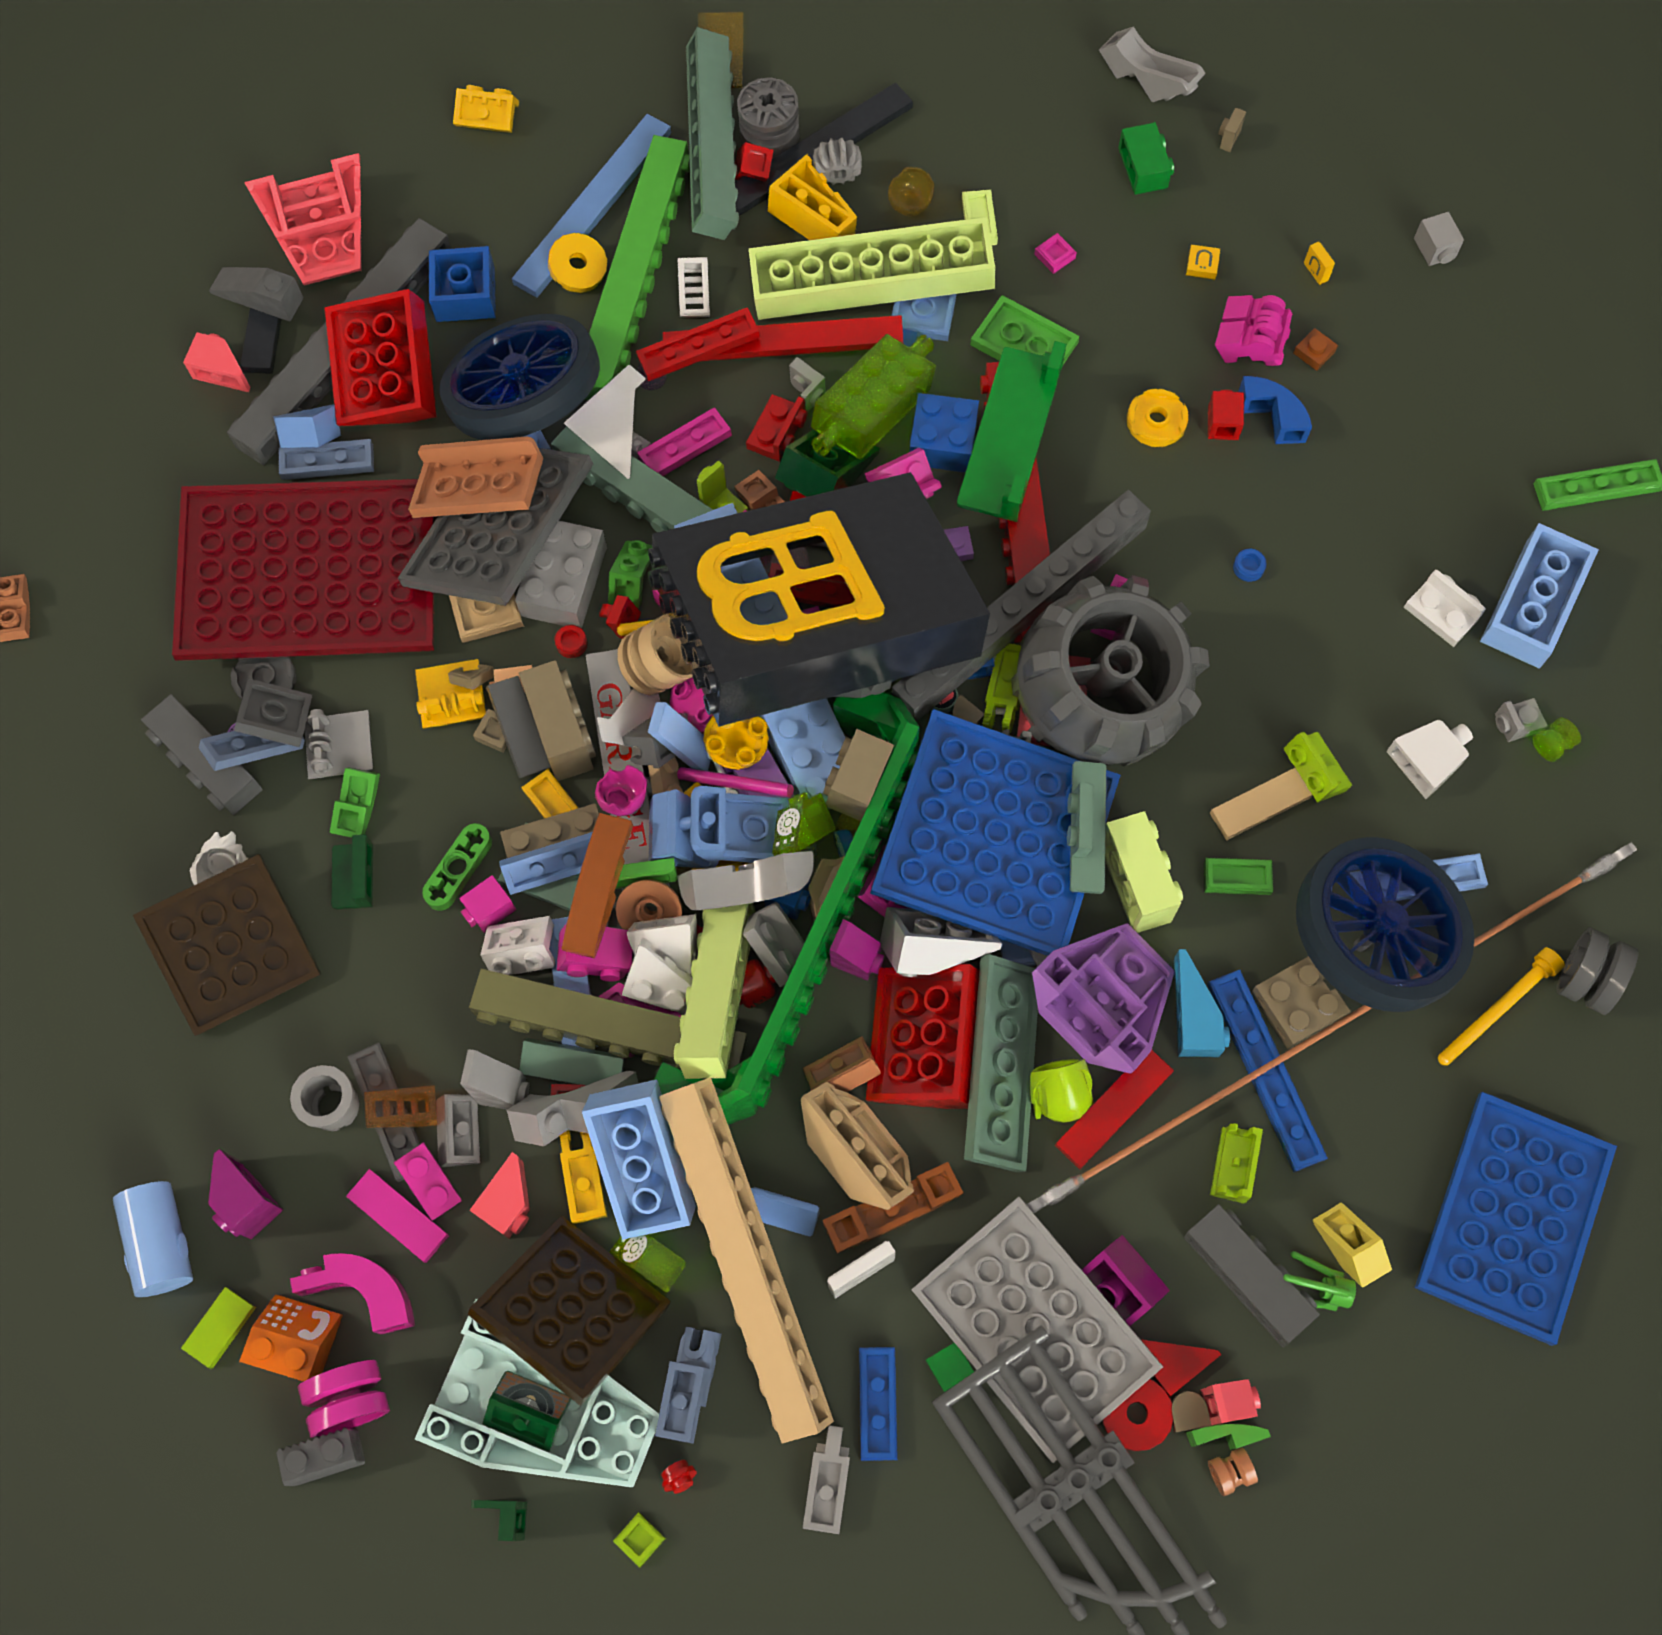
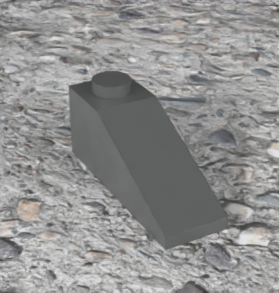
(259, 289)

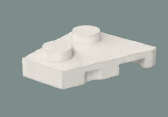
(656, 980)

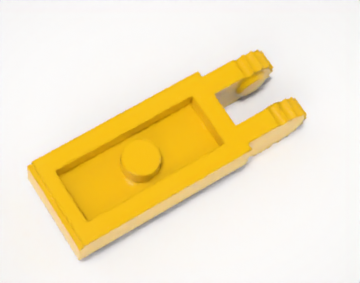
(582, 1180)

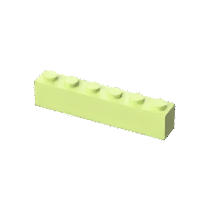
(714, 993)

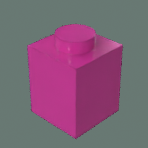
(486, 904)

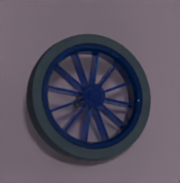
(534, 358)
(1384, 924)

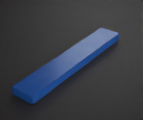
(1274, 1086)

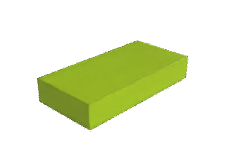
(218, 1328)

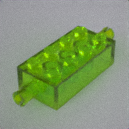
(873, 396)

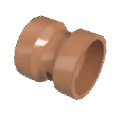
(1232, 1471)

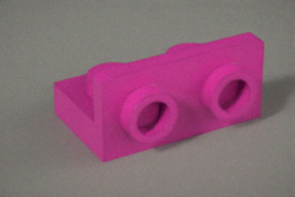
(913, 462)

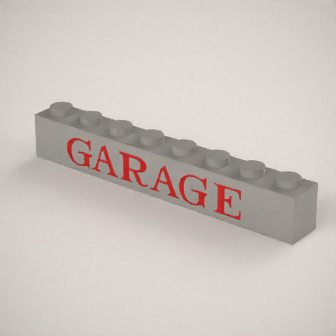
(608, 692)

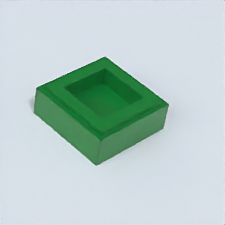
(949, 1366)

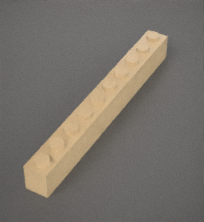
(746, 1261)

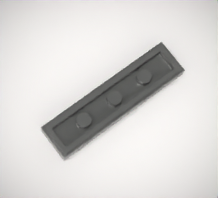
(375, 1074)

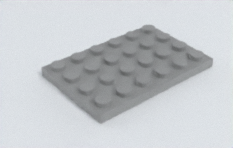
(1009, 1285)

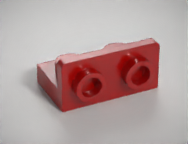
(777, 427)

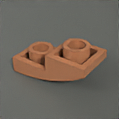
(14, 608)

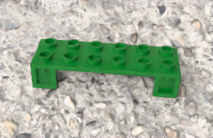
(1011, 432)

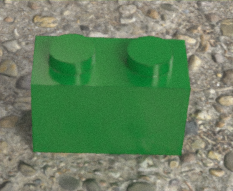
(1145, 158)

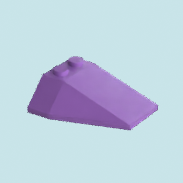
(1105, 996)

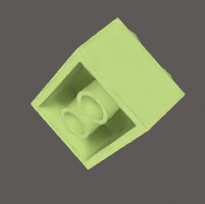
(1141, 872)

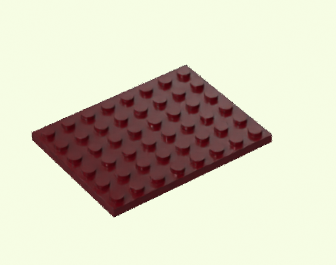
(299, 571)

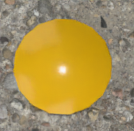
(738, 743)

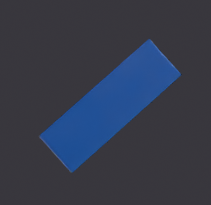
(878, 1404)

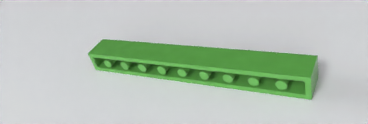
(638, 255)

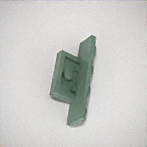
(1087, 827)

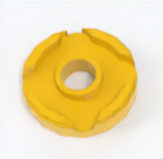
(582, 247)
(1157, 433)

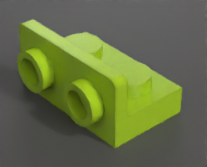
(1317, 766)

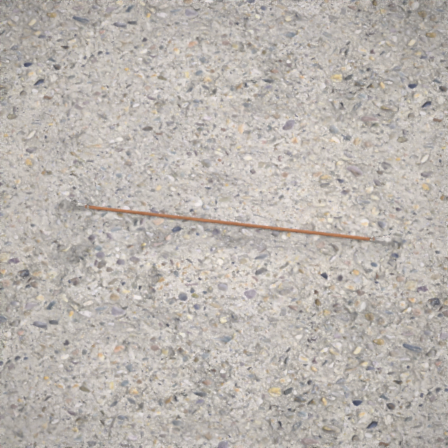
(1059, 1191)

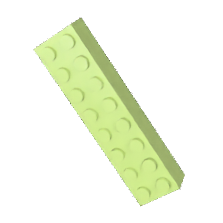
(872, 268)

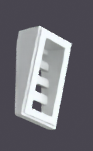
(693, 265)

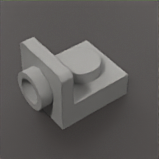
(807, 381)
(1520, 719)

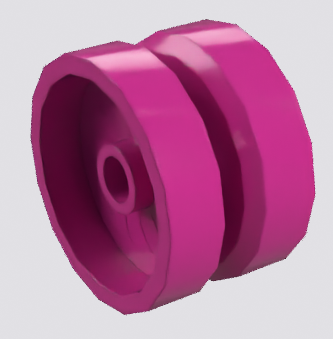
(343, 1398)

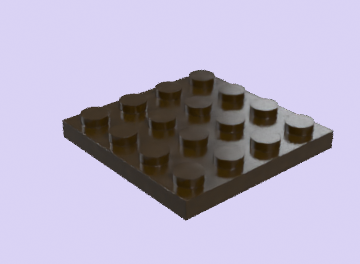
(227, 944)
(569, 1309)

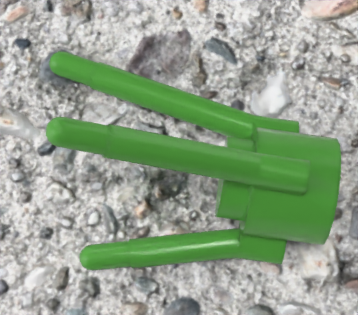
(1334, 1290)

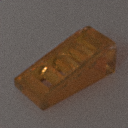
(401, 1119)

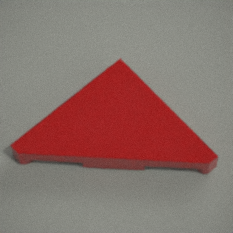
(1179, 1363)

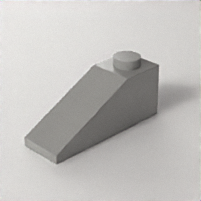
(492, 1081)

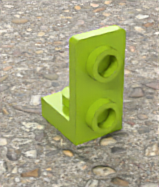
(713, 489)

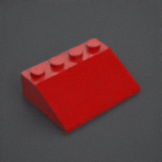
(380, 360)
(924, 1038)

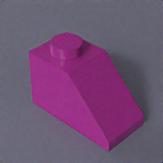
(855, 951)

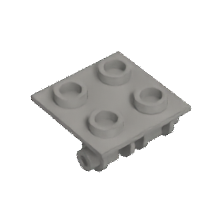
(337, 743)

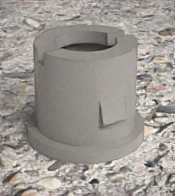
(309, 1091)

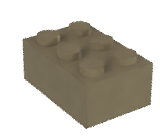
(558, 720)

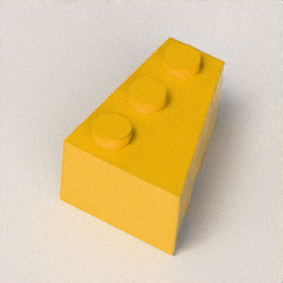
(808, 203)

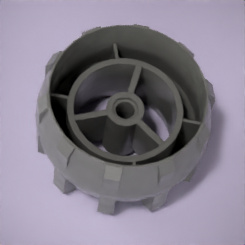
(1051, 689)

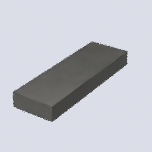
(518, 726)

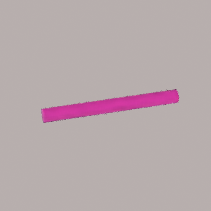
(735, 782)

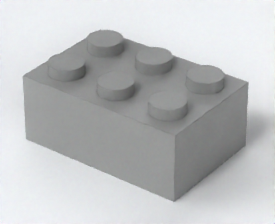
(563, 575)

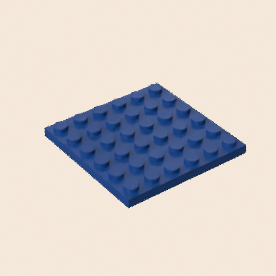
(986, 836)

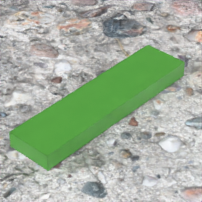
(1598, 484)

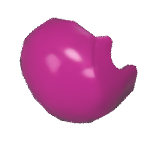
(621, 791)

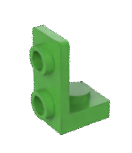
(628, 572)

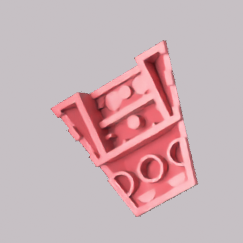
(316, 219)

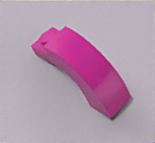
(384, 1294)

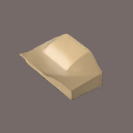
(822, 882)

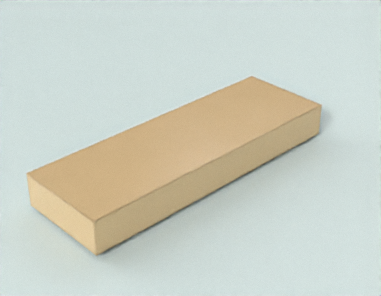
(1260, 804)

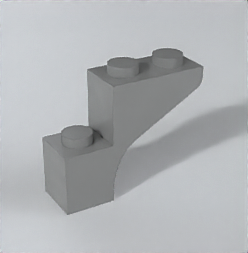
(1158, 73)
(544, 1118)

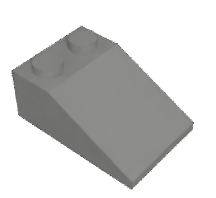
(929, 944)

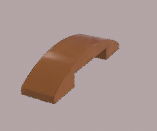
(868, 1222)

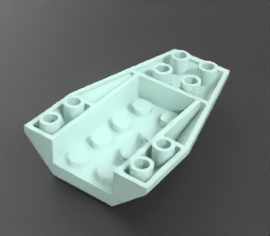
(594, 1443)

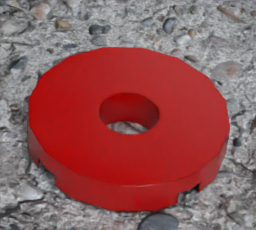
(1157, 1422)

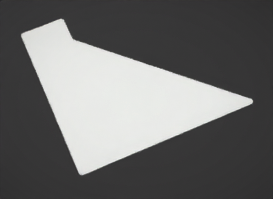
(608, 419)
(629, 715)

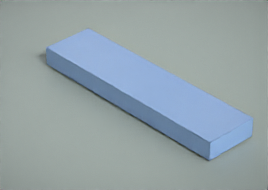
(1464, 871)

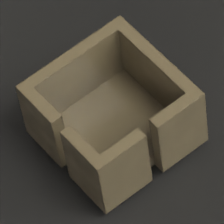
(860, 770)

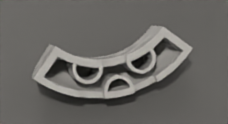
(752, 883)

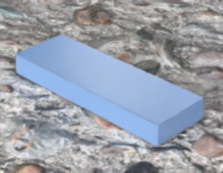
(679, 736)

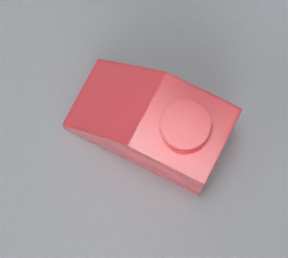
(213, 362)
(505, 1199)
(1231, 1401)

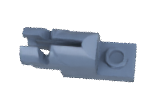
(688, 1385)

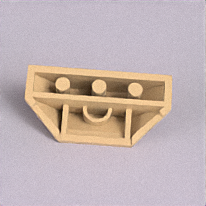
(856, 1147)

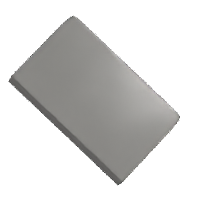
(457, 1130)

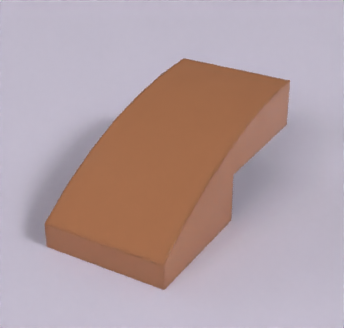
(758, 491)

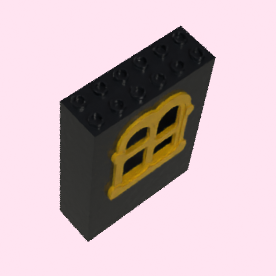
(907, 582)

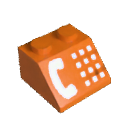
(291, 1338)

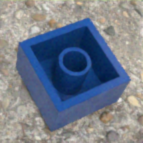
(462, 284)
(945, 430)

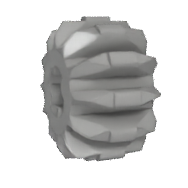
(838, 160)

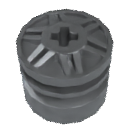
(769, 115)

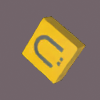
(1203, 262)
(1319, 263)

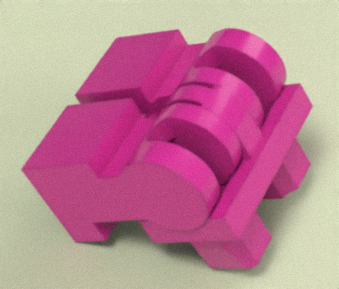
(1254, 329)

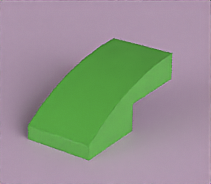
(356, 802)
(1236, 1434)

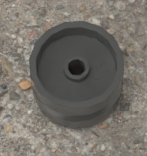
(1597, 971)

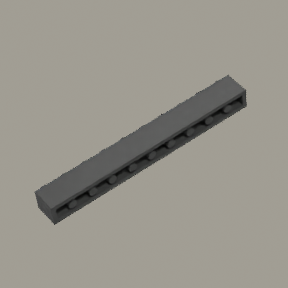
(308, 373)
(1030, 597)

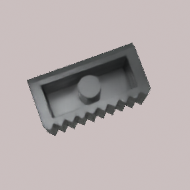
(320, 1457)

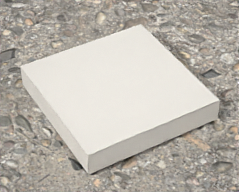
(861, 1269)

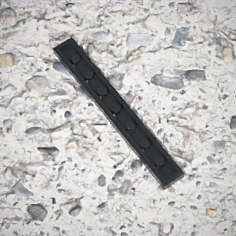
(851, 126)

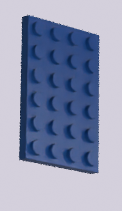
(1516, 1218)

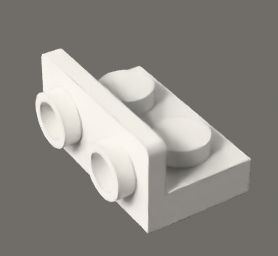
(1445, 607)
(519, 946)

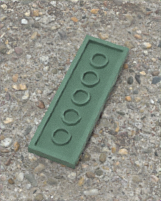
(1002, 1065)

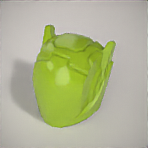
(1061, 1090)

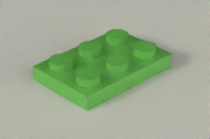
(1020, 329)

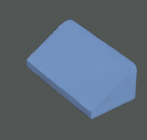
(786, 1212)

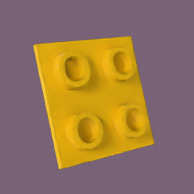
(444, 702)

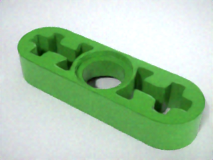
(436, 881)

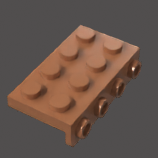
(476, 477)

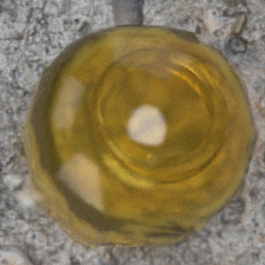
(911, 191)

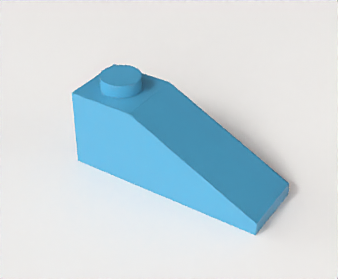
(1197, 1014)

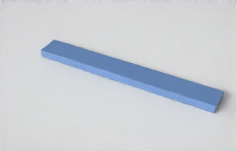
(593, 201)

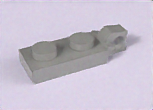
(827, 1484)

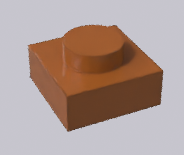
(1315, 349)

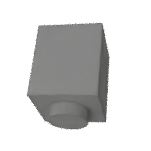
(1438, 239)

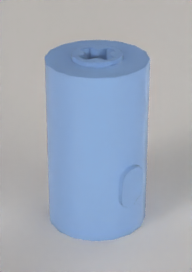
(152, 1239)

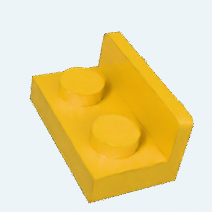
(485, 109)

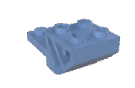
(711, 826)

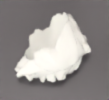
(216, 856)

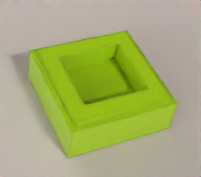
(639, 1539)

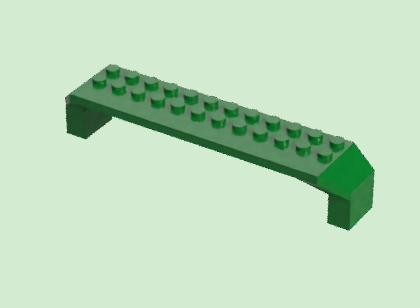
(749, 1081)

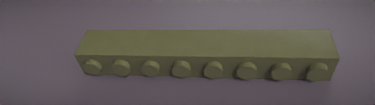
(582, 1018)

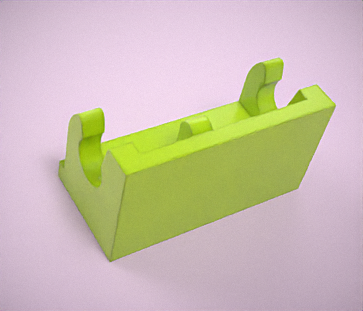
(1236, 1163)

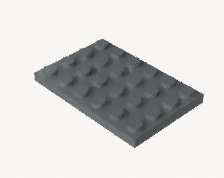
(491, 551)

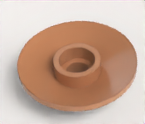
(633, 899)

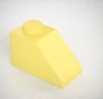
(1353, 1244)

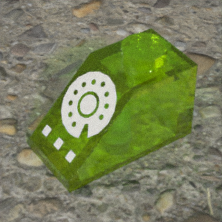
(801, 823)
(649, 1260)

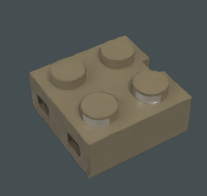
(1299, 1002)

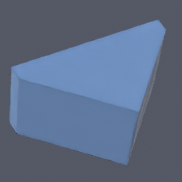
(307, 427)

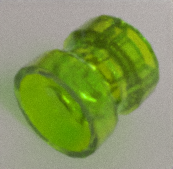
(1556, 739)

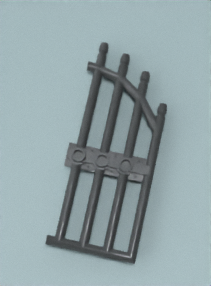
(1066, 1486)

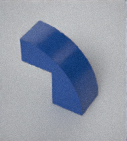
(1288, 414)

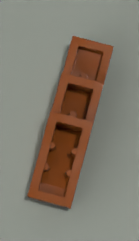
(596, 885)

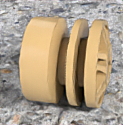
(653, 658)

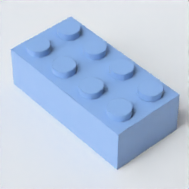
(1539, 596)
(638, 1160)

